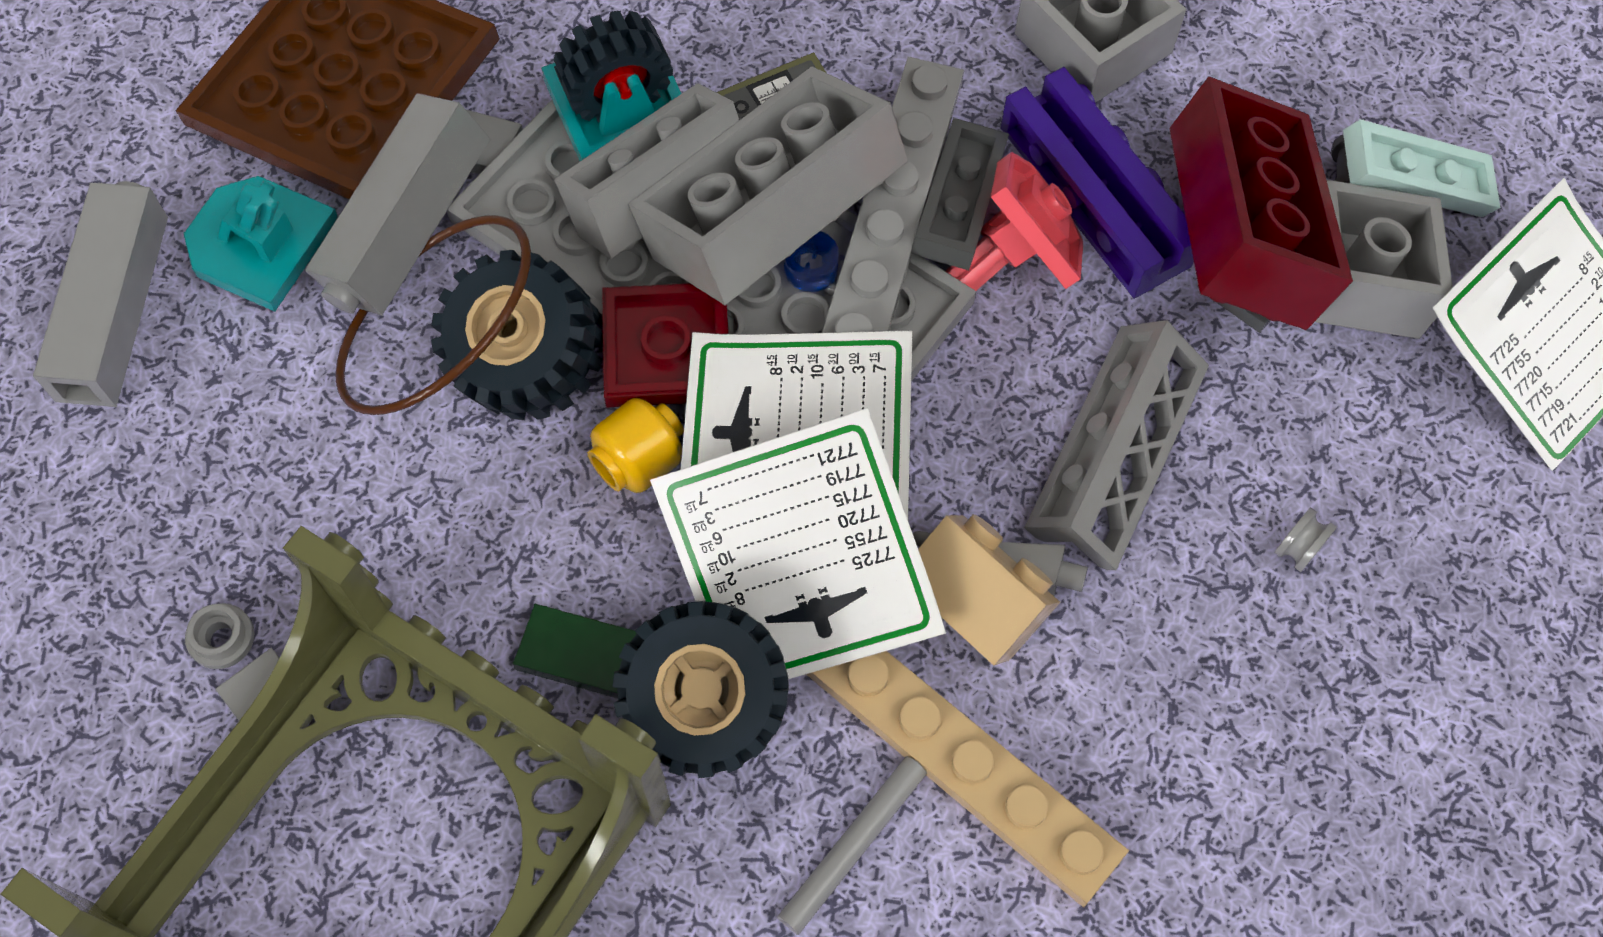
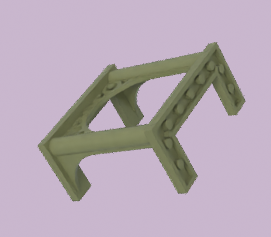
(334, 637)

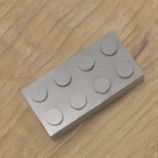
(769, 183)

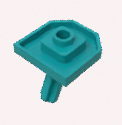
(256, 239)

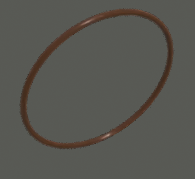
(471, 357)

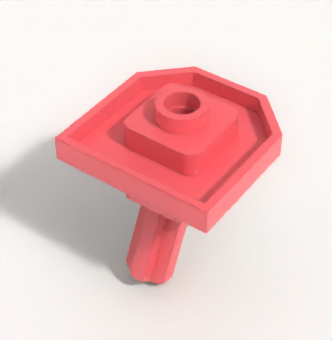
(1031, 222)

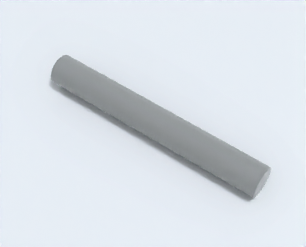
(851, 845)

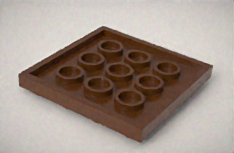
(331, 79)

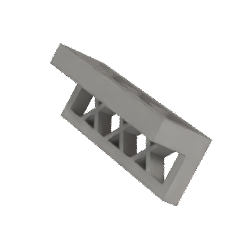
(1108, 430)

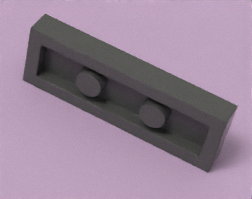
(959, 194)

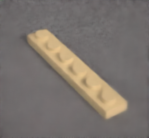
(977, 772)

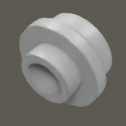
(206, 623)

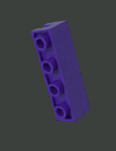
(1110, 190)

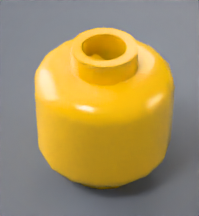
(636, 445)

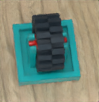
(609, 79)

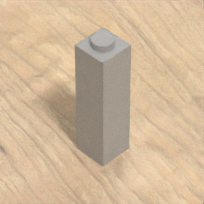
(397, 205)
(101, 295)

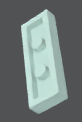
(1421, 166)

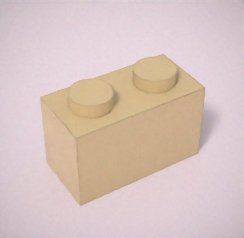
(983, 589)

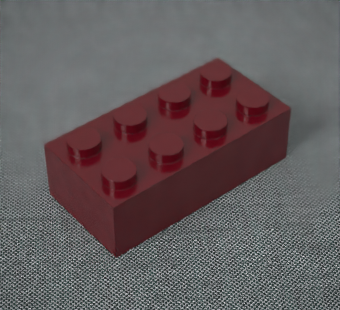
(1258, 205)

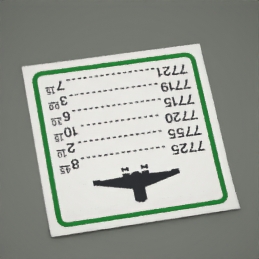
(1536, 323)
(781, 383)
(805, 543)

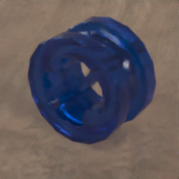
(813, 279)

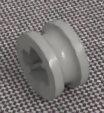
(1305, 539)

